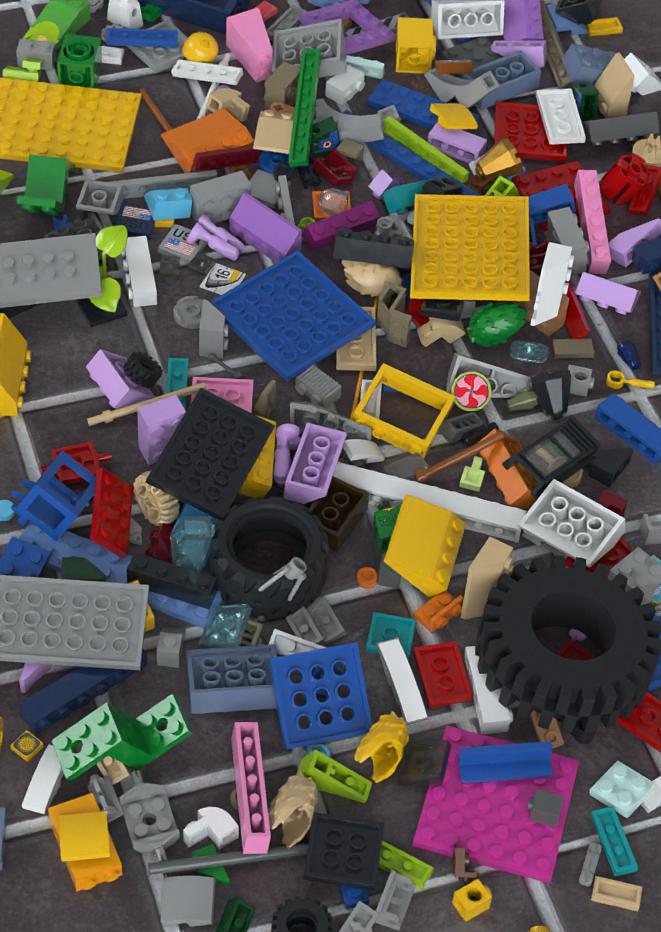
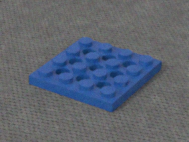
(285, 691)

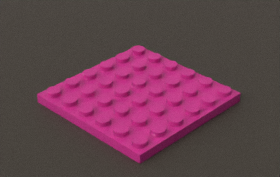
(494, 816)

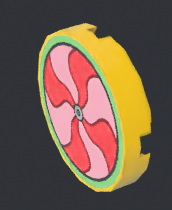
(471, 391)

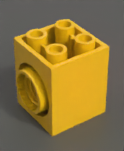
(414, 45)

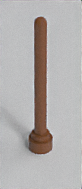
(166, 126)
(424, 475)

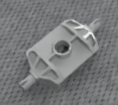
(147, 801)

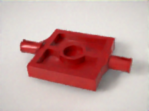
(84, 455)

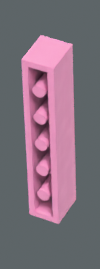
(592, 220)
(250, 788)

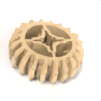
(154, 503)

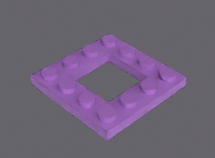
(376, 31)

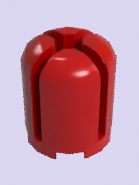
(625, 179)

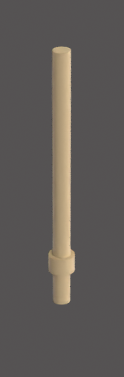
(108, 416)

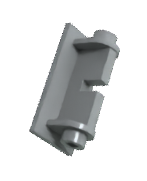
(105, 796)

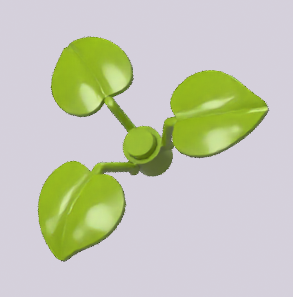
(111, 241)

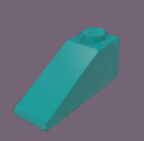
(402, 197)

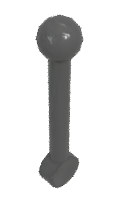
(237, 375)

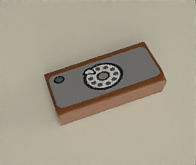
(453, 66)

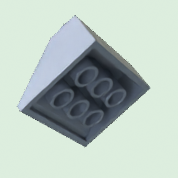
(230, 679)

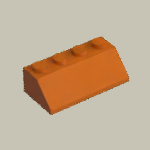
(515, 482)

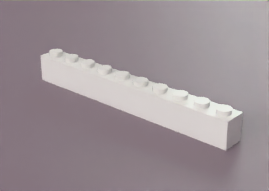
(477, 513)

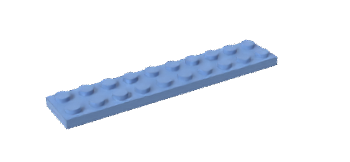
(114, 569)

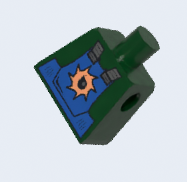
(586, 97)
(324, 137)

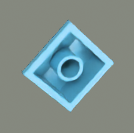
(169, 203)

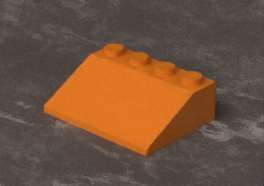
(206, 134)

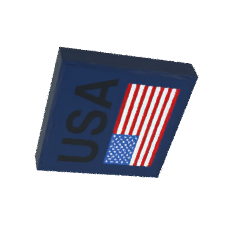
(136, 220)

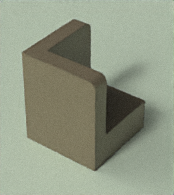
(351, 149)

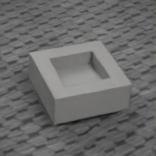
(389, 111)

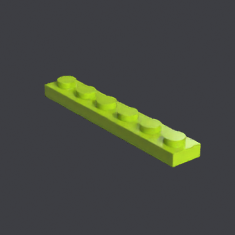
(422, 148)

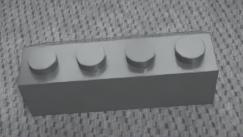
(621, 127)

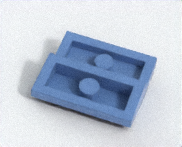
(562, 24)

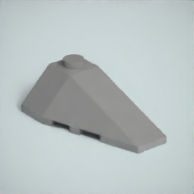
(305, 412)

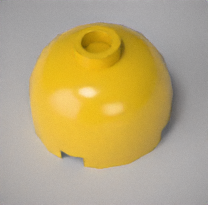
(200, 48)

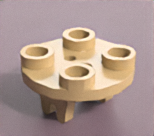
(649, 150)

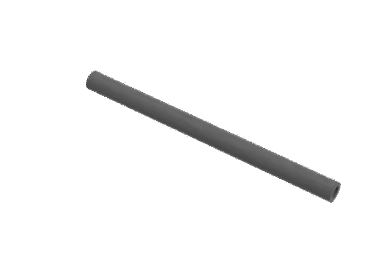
(225, 859)

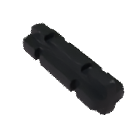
(478, 434)

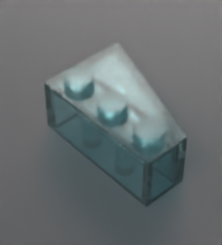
(191, 541)

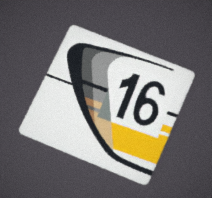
(222, 279)

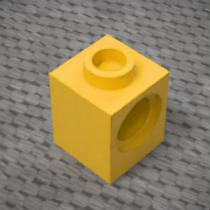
(467, 908)

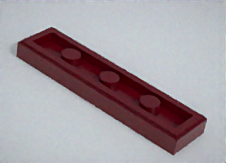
(225, 158)

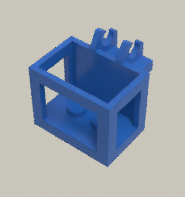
(50, 502)

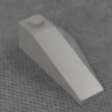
(502, 381)

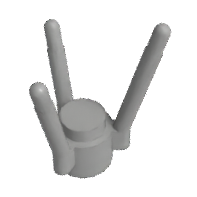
(293, 570)

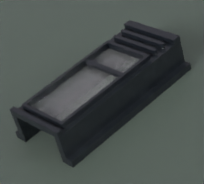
(556, 454)

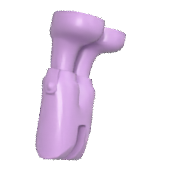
(221, 241)
(287, 440)

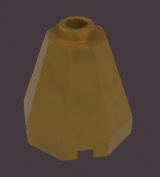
(499, 161)

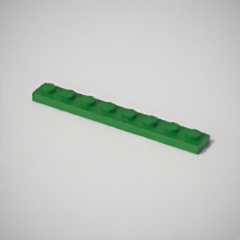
(305, 108)

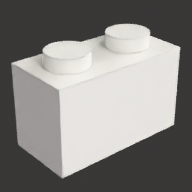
(345, 85)

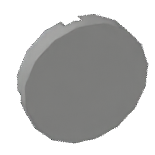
(188, 312)

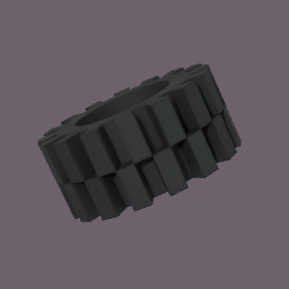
(143, 369)

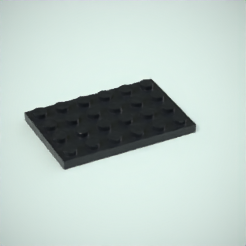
(210, 454)

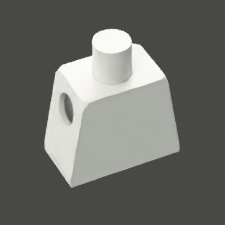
(125, 13)

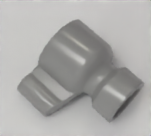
(384, 226)

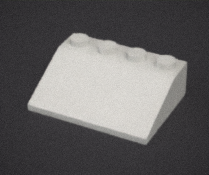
(573, 523)

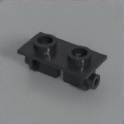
(309, 175)

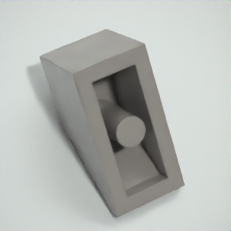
(170, 646)

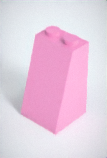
(250, 43)

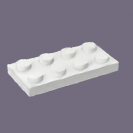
(560, 116)

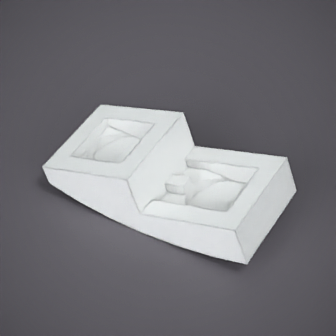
(363, 449)

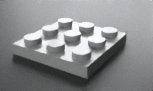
(161, 57)

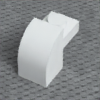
(212, 823)

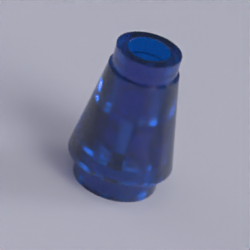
(628, 353)

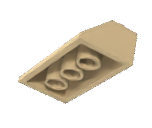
(483, 574)

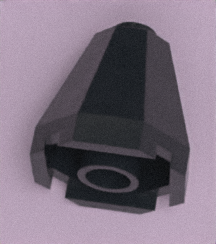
(552, 392)

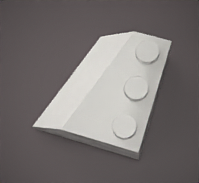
(552, 282)

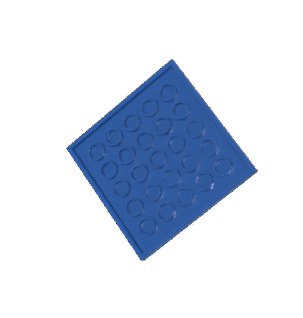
(292, 315)

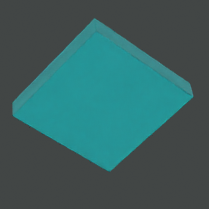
(388, 627)

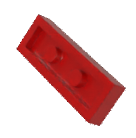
(643, 200)

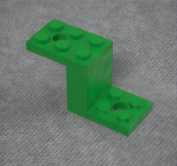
(46, 185)
(121, 736)

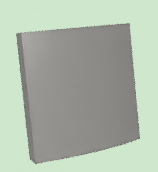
(317, 623)
(188, 900)

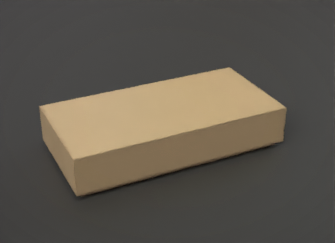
(616, 893)

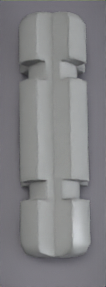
(590, 864)

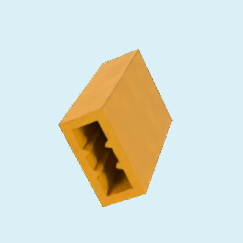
(86, 872)

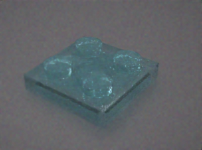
(225, 626)

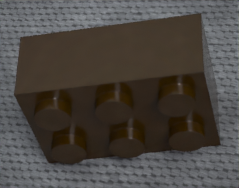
(340, 511)

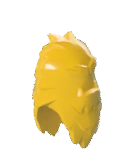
(384, 745)

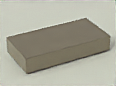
(572, 348)

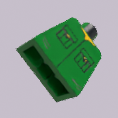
(384, 523)

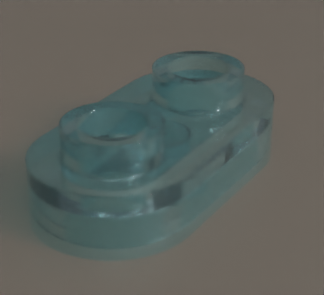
(529, 351)

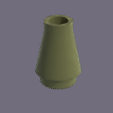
(523, 401)

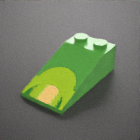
(58, 19)

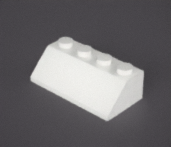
(467, 18)

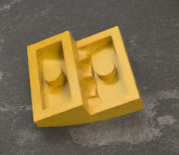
(453, 116)
(83, 836)

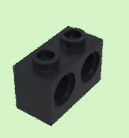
(442, 186)

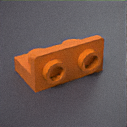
(439, 610)

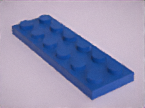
(408, 103)

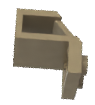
(393, 319)

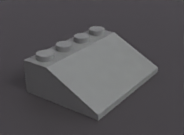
(325, 35)

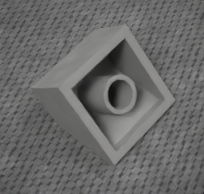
(100, 197)
(212, 331)

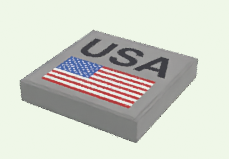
(176, 244)

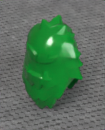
(495, 323)

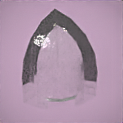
(333, 201)

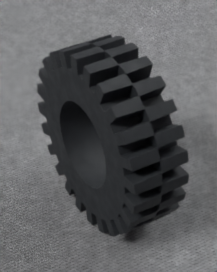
(558, 685)

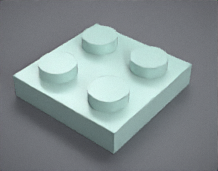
(622, 789)

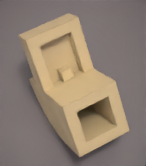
(230, 101)
(440, 328)

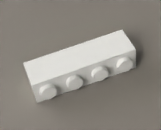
(140, 272)
(490, 713)

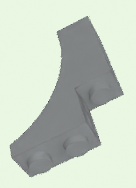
(466, 91)
(353, 127)

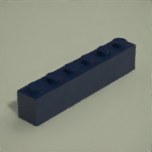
(70, 693)

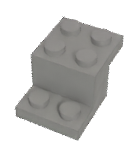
(640, 571)

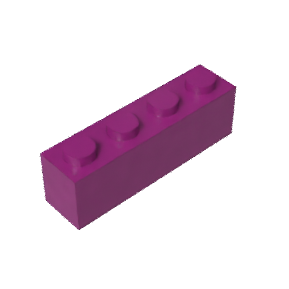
(356, 219)

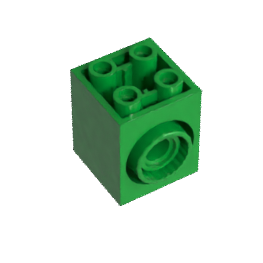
(80, 61)

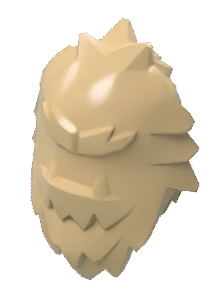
(370, 277)
(294, 808)

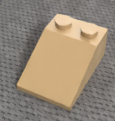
(615, 88)
(274, 132)

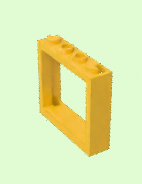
(414, 388)

